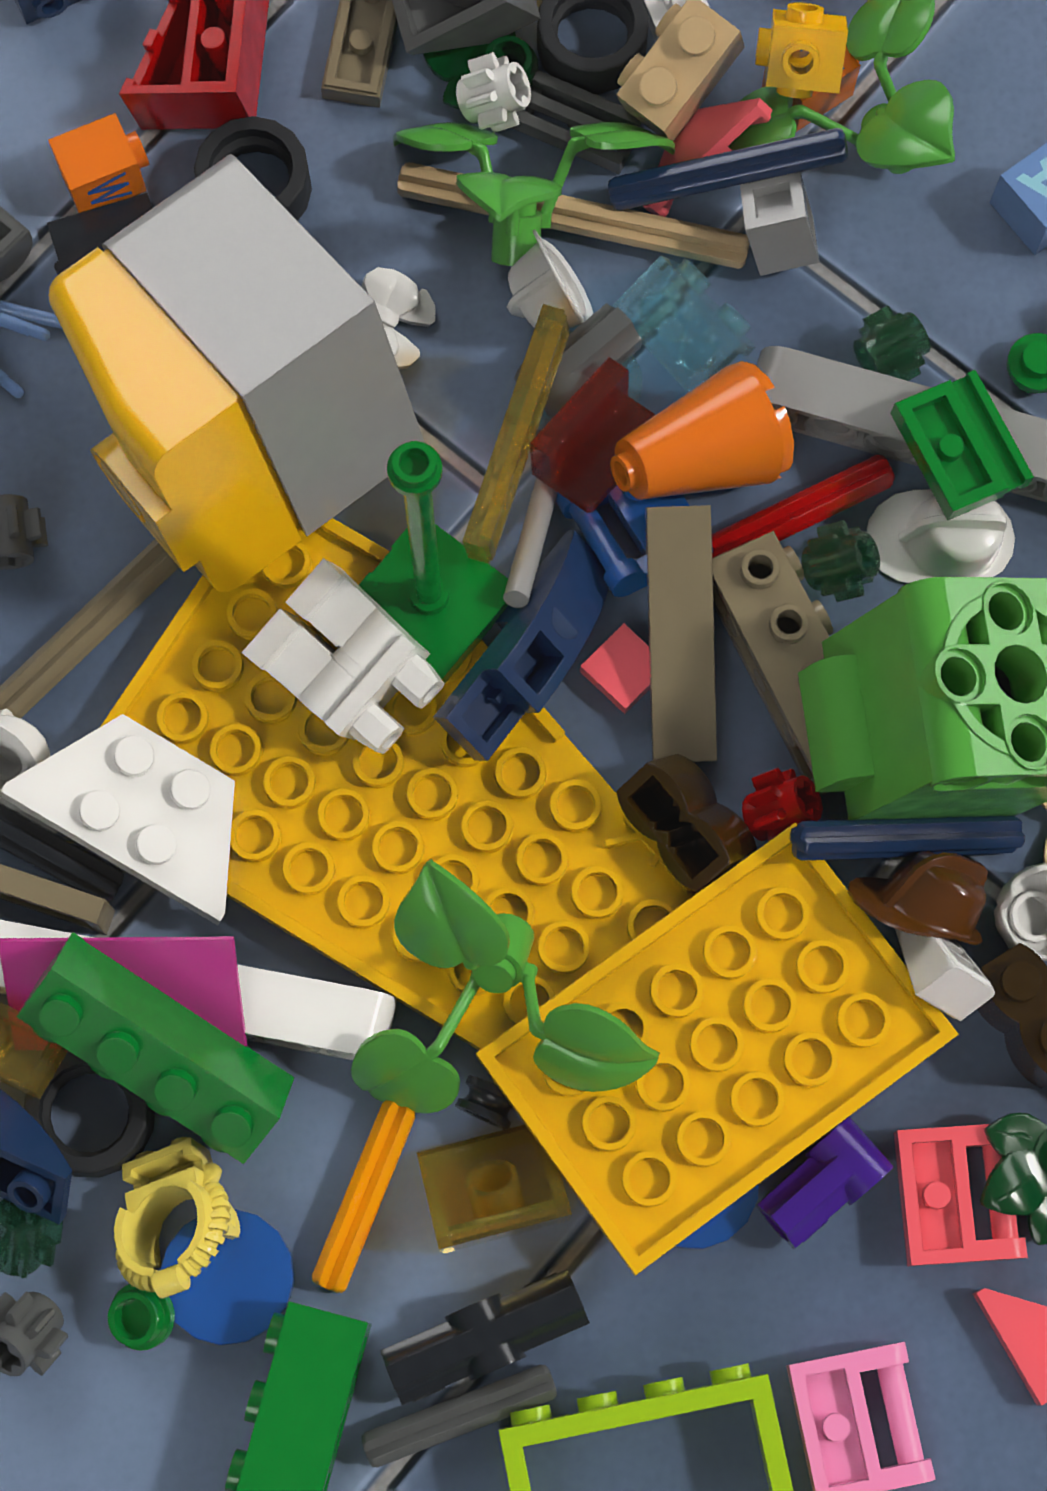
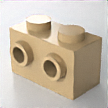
(680, 67)

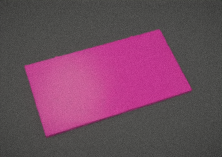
(190, 970)

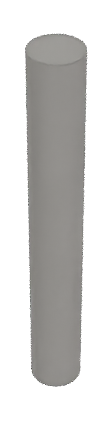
(530, 545)

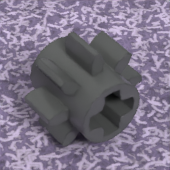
(19, 532)
(29, 1333)

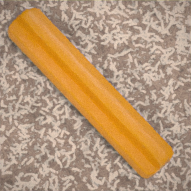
(363, 1197)

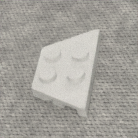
(139, 809)

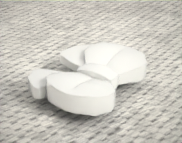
(396, 301)

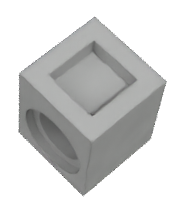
(779, 223)

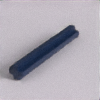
(728, 169)
(905, 837)

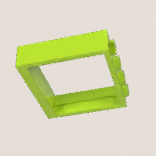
(660, 1401)

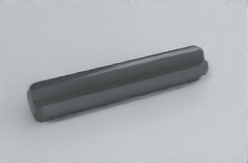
(458, 1415)

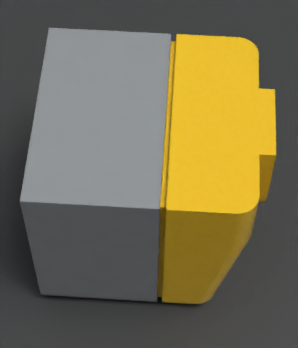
(233, 375)

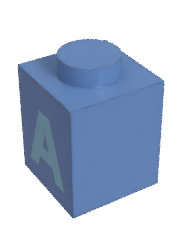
(1022, 199)

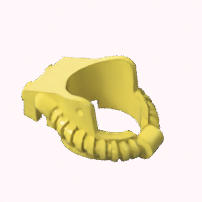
(160, 1184)

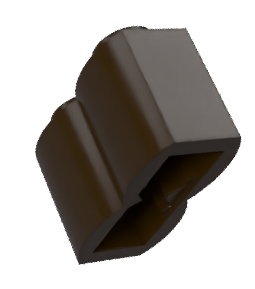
(679, 810)
(1020, 1009)

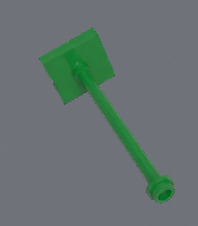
(427, 576)

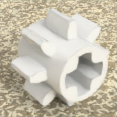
(493, 92)

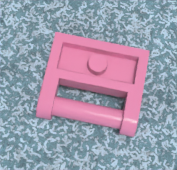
(838, 1425)

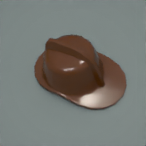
(927, 896)

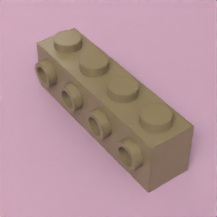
(772, 630)

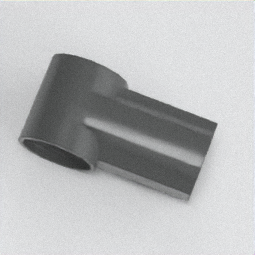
(588, 346)

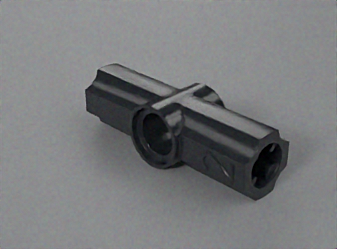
(484, 1337)

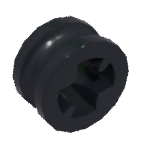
(485, 1103)

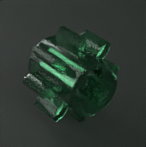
(892, 344)
(840, 561)
(26, 1240)

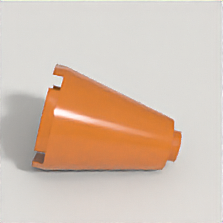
(708, 439)

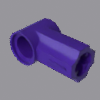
(834, 1174)

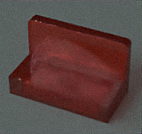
(581, 439)

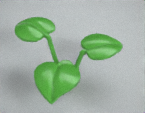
(893, 136)
(515, 199)
(452, 925)

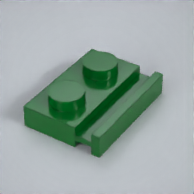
(961, 445)

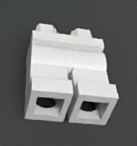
(364, 672)

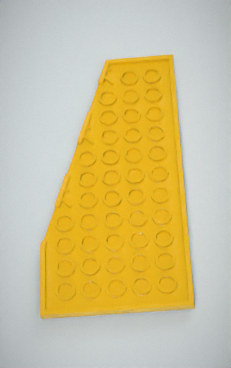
(341, 832)

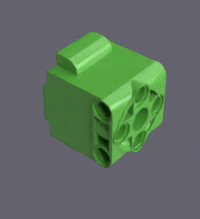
(913, 706)

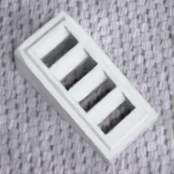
(944, 974)

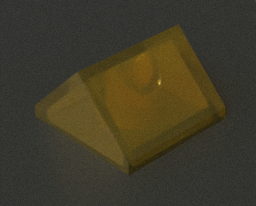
(491, 1188)

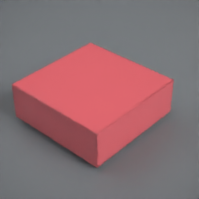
(620, 668)

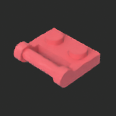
(939, 1201)

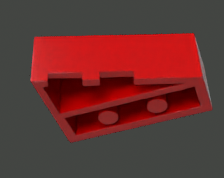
(199, 65)

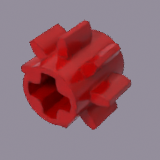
(780, 803)

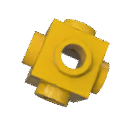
(823, 46)

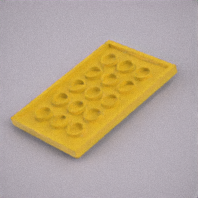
(770, 1031)

